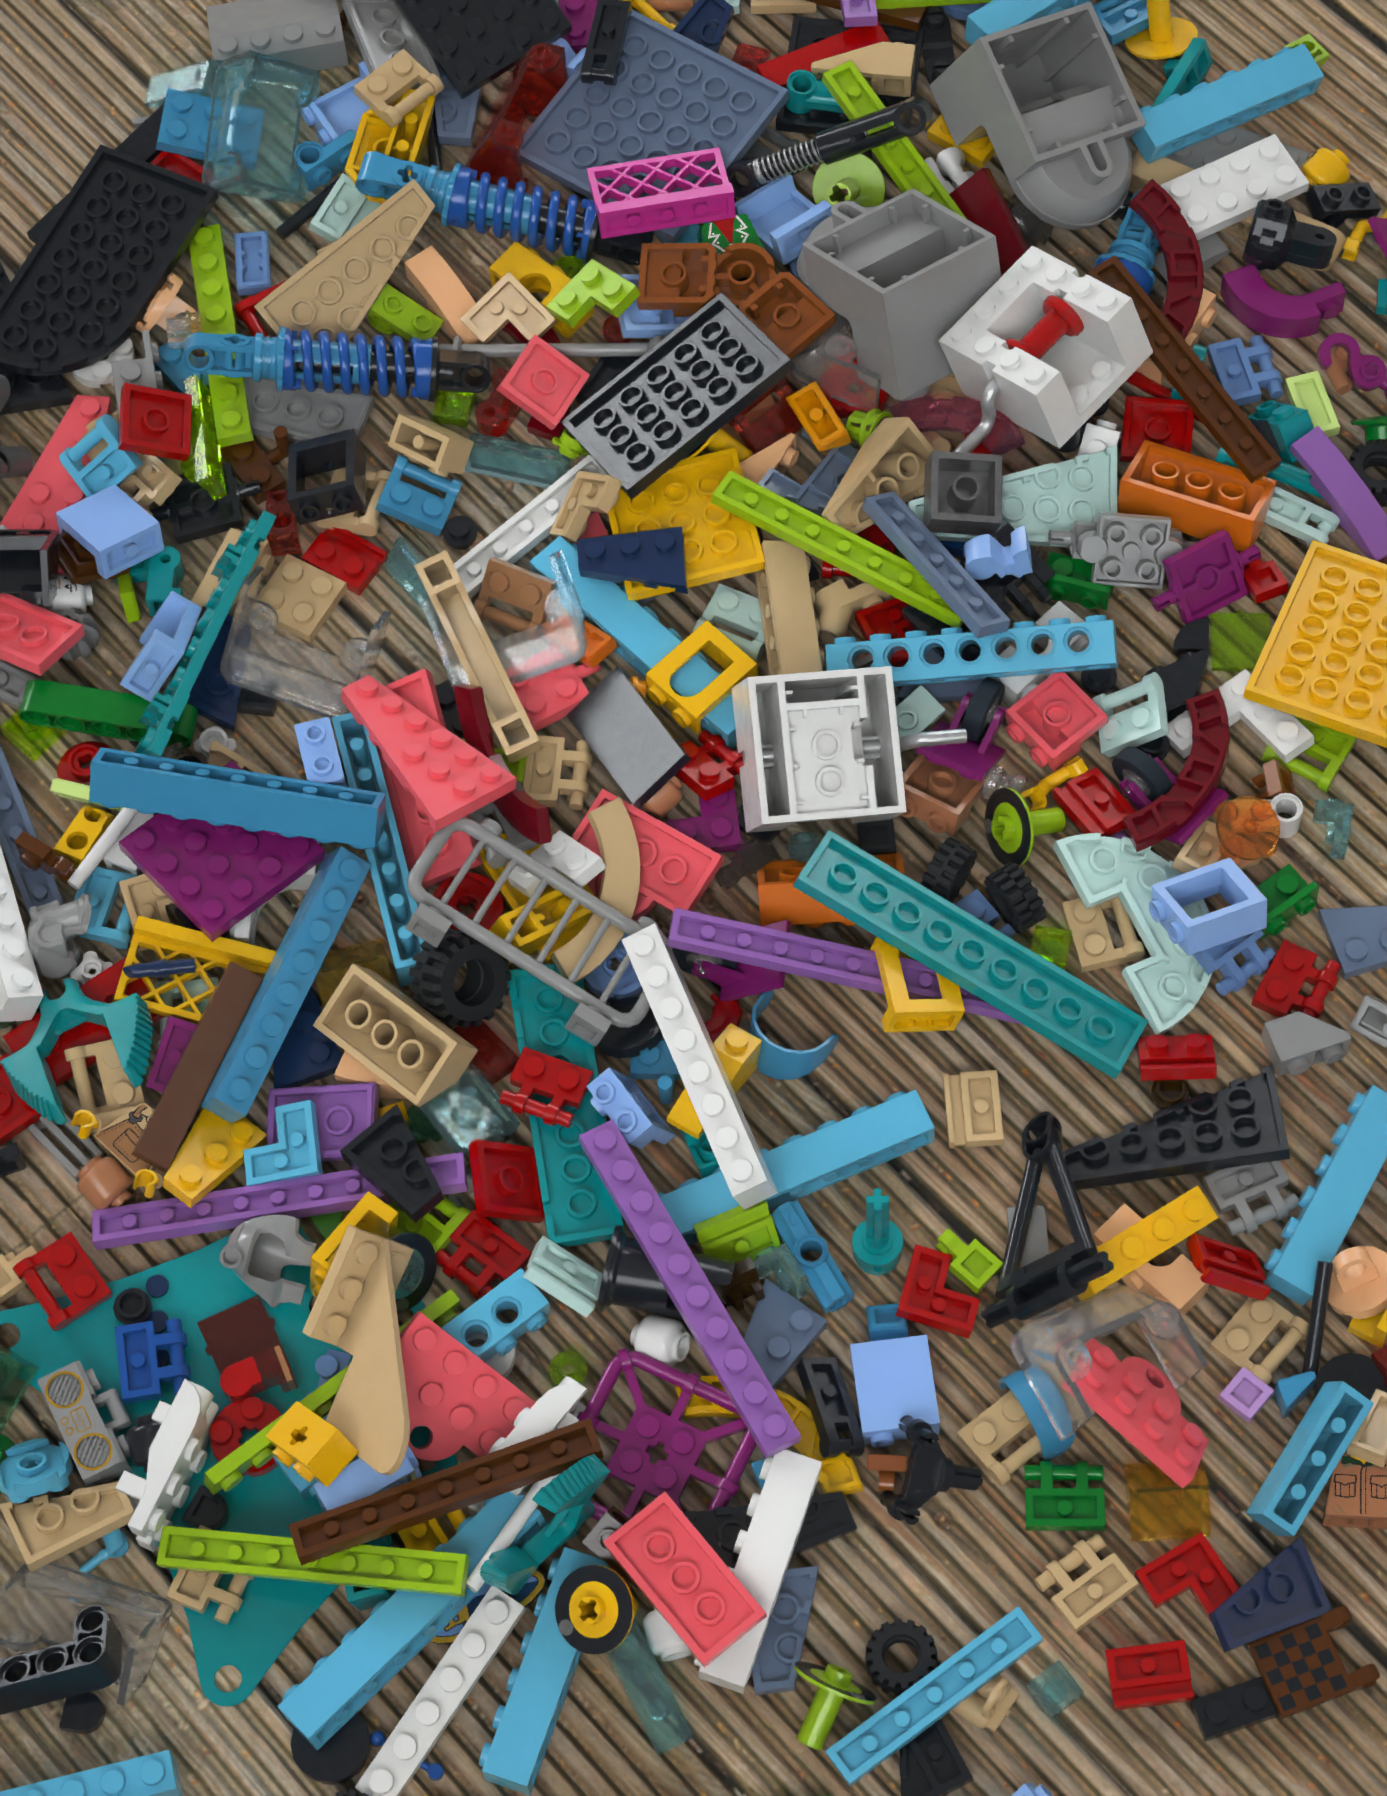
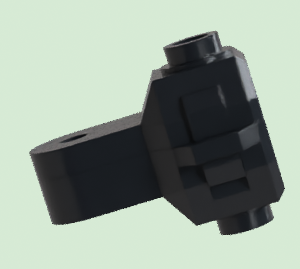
(1280, 238)

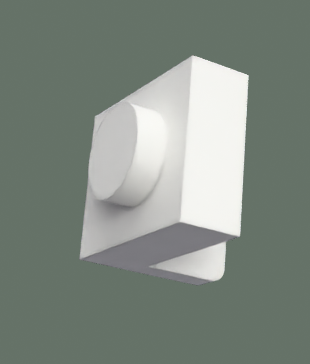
(1099, 437)

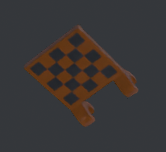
(1304, 1666)

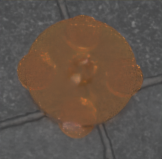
(1247, 828)

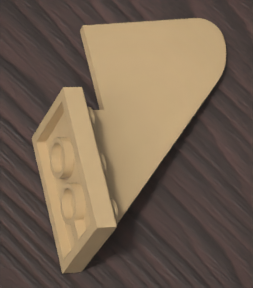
(360, 1316)

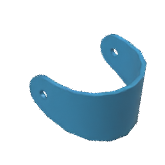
(782, 1062)
(1049, 1441)

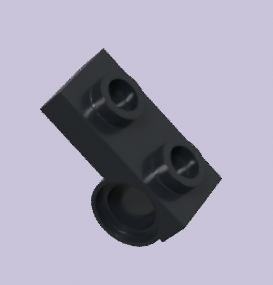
(1339, 202)

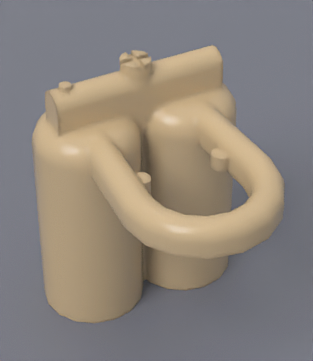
(989, 1704)

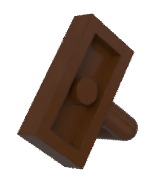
(252, 464)

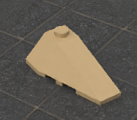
(887, 462)

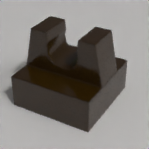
(744, 1284)

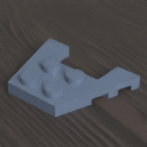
(819, 486)

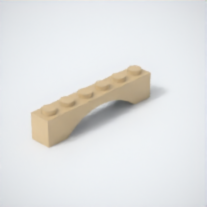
(478, 656)

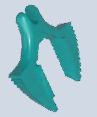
(128, 1026)
(570, 1500)

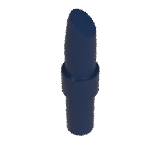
(160, 968)

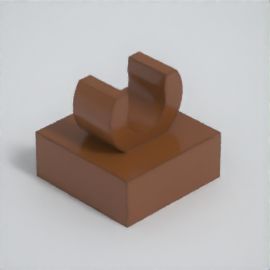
(1277, 779)
(887, 1465)

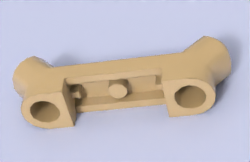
(838, 605)

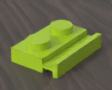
(738, 1233)

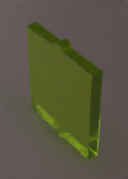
(1237, 640)

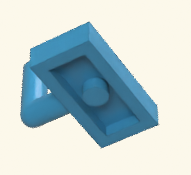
(657, 1065)

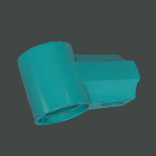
(809, 94)

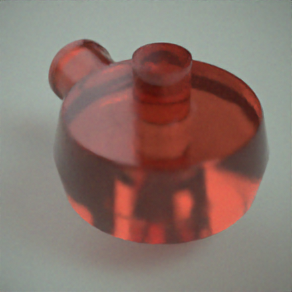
(612, 331)

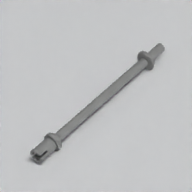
(566, 349)

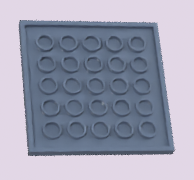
(665, 103)

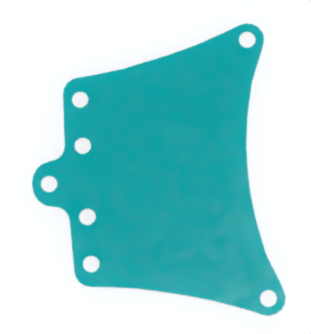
(258, 1505)

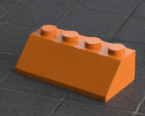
(1195, 494)
(784, 902)

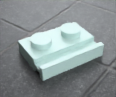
(341, 210)
(564, 1276)

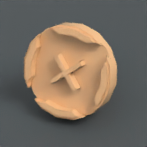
(164, 305)
(1359, 1282)

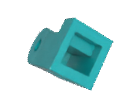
(163, 577)

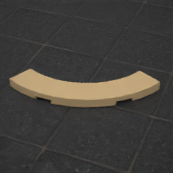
(618, 888)

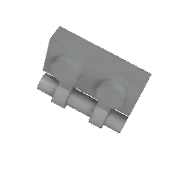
(1238, 1185)

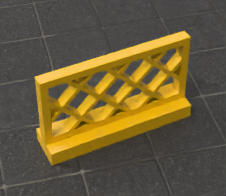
(188, 943)

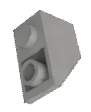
(1302, 1041)

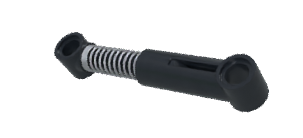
(833, 145)

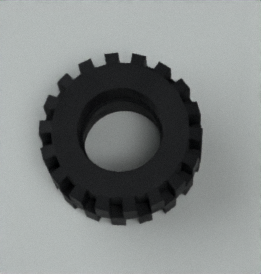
(482, 987)

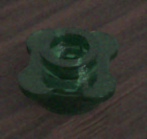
(421, 1126)

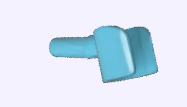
(116, 1546)

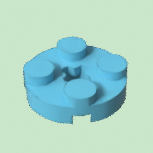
(34, 1469)

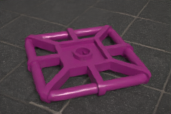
(653, 1428)

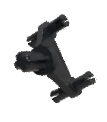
(926, 1473)

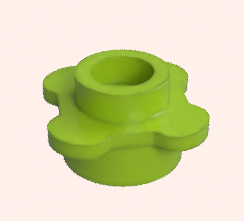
(568, 445)

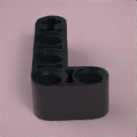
(65, 1668)

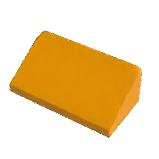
(818, 418)

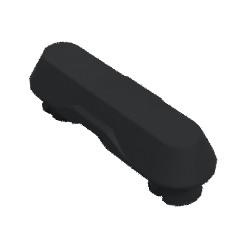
(936, 43)

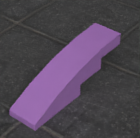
(1344, 492)

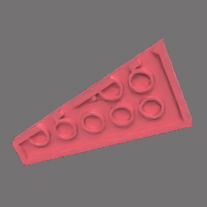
(49, 484)
(425, 757)

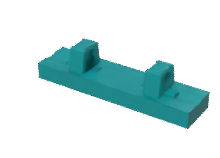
(1187, 72)

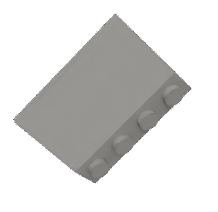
(288, 30)

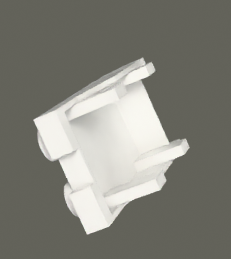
(550, 1412)
(172, 1460)

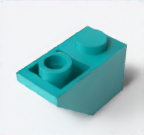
(1286, 423)

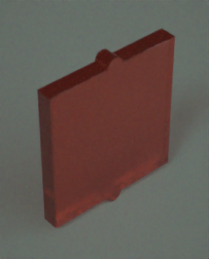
(238, 1333)

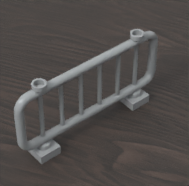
(435, 917)

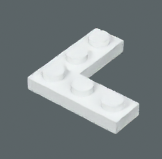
(1276, 728)

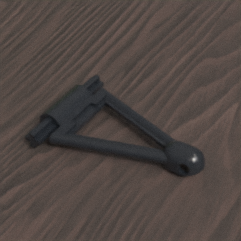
(1063, 1272)

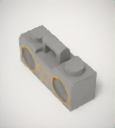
(75, 1408)

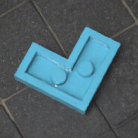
(295, 1153)

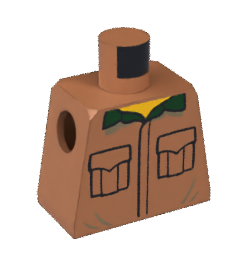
(1356, 1495)

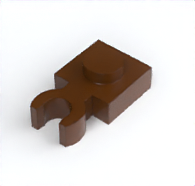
(37, 855)

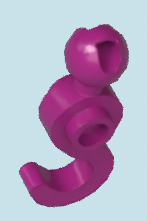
(1365, 371)

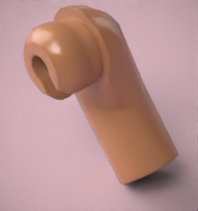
(671, 5)
(1337, 371)

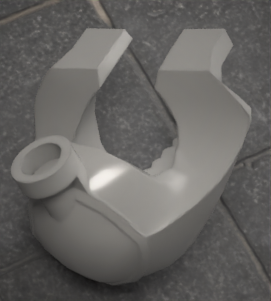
(260, 1251)

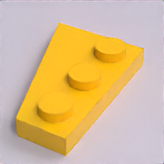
(210, 1155)

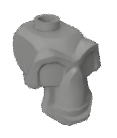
(53, 935)

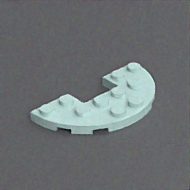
(1110, 867)

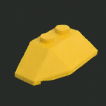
(404, 141)

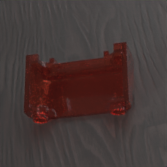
(524, 92)

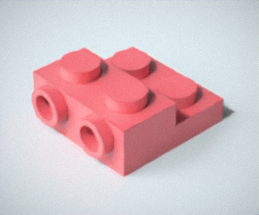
(1054, 720)

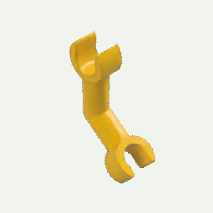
(1357, 235)
(1069, 770)

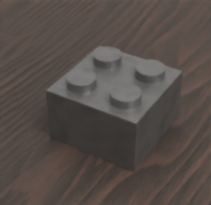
(963, 493)

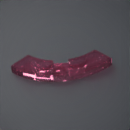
(959, 416)

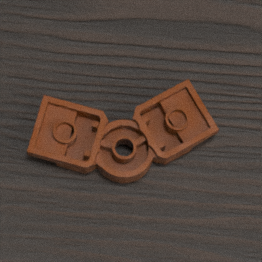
(692, 274)

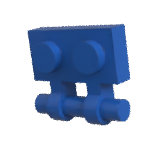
(139, 1359)

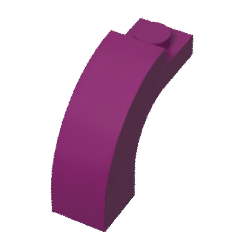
(1275, 312)

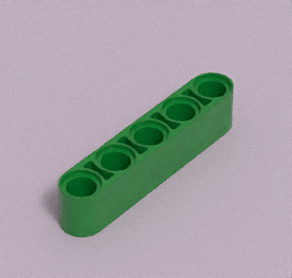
(96, 712)

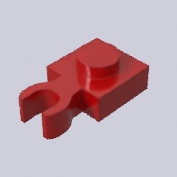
(1264, 580)

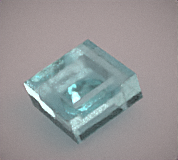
(1055, 1689)

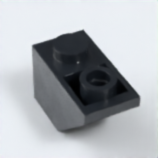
(1181, 681)

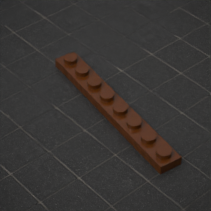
(1193, 379)
(443, 1491)

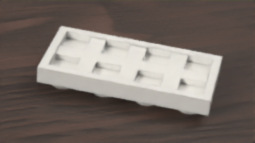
(1234, 184)

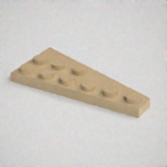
(348, 276)

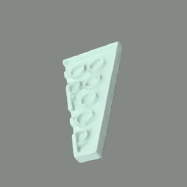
(1052, 496)

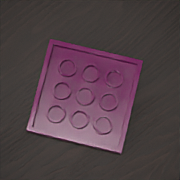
(217, 870)

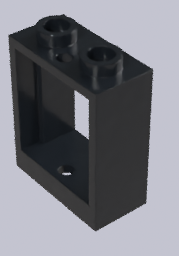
(321, 456)

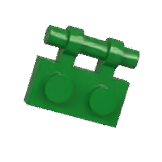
(1064, 1507)

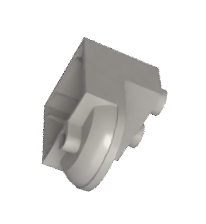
(1052, 112)
(900, 282)

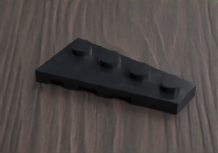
(825, 1520)

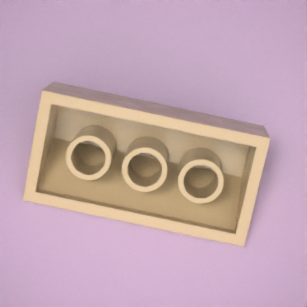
(394, 1036)

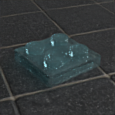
(469, 1113)

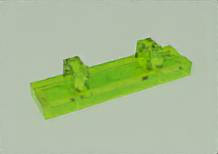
(206, 462)

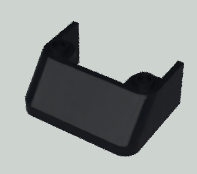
(29, 564)

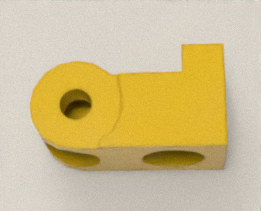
(83, 834)

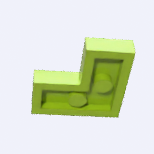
(592, 287)

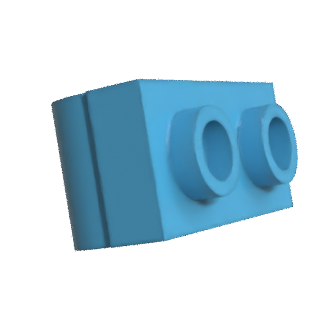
(323, 163)

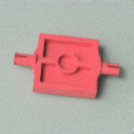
(553, 693)

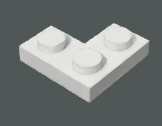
(564, 857)

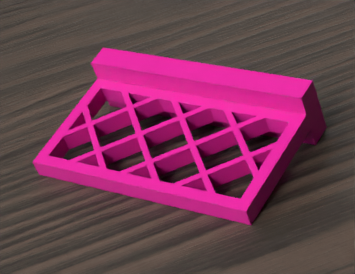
(663, 208)

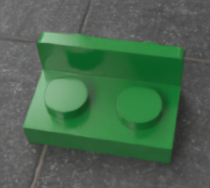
(1074, 583)
(1286, 897)

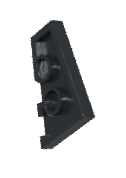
(394, 1165)

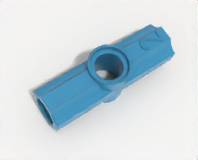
(801, 1237)

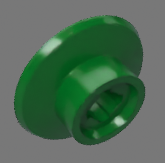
(1374, 427)

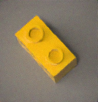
(311, 1444)

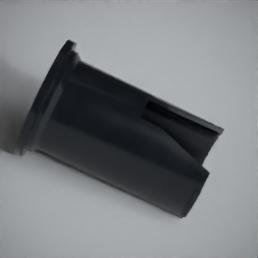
(633, 1283)

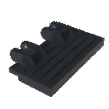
(997, 589)

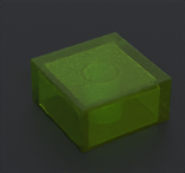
(29, 738)

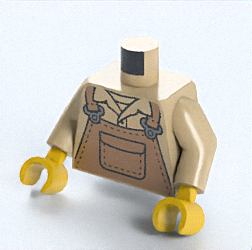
(117, 1137)

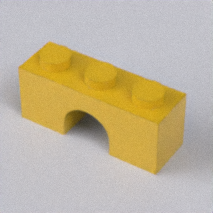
(535, 276)

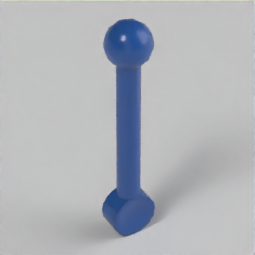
(434, 1770)

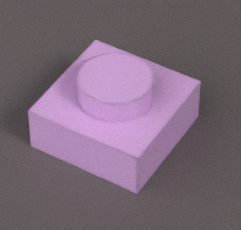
(1246, 1395)

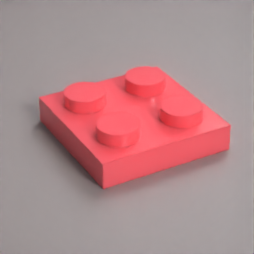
(543, 382)

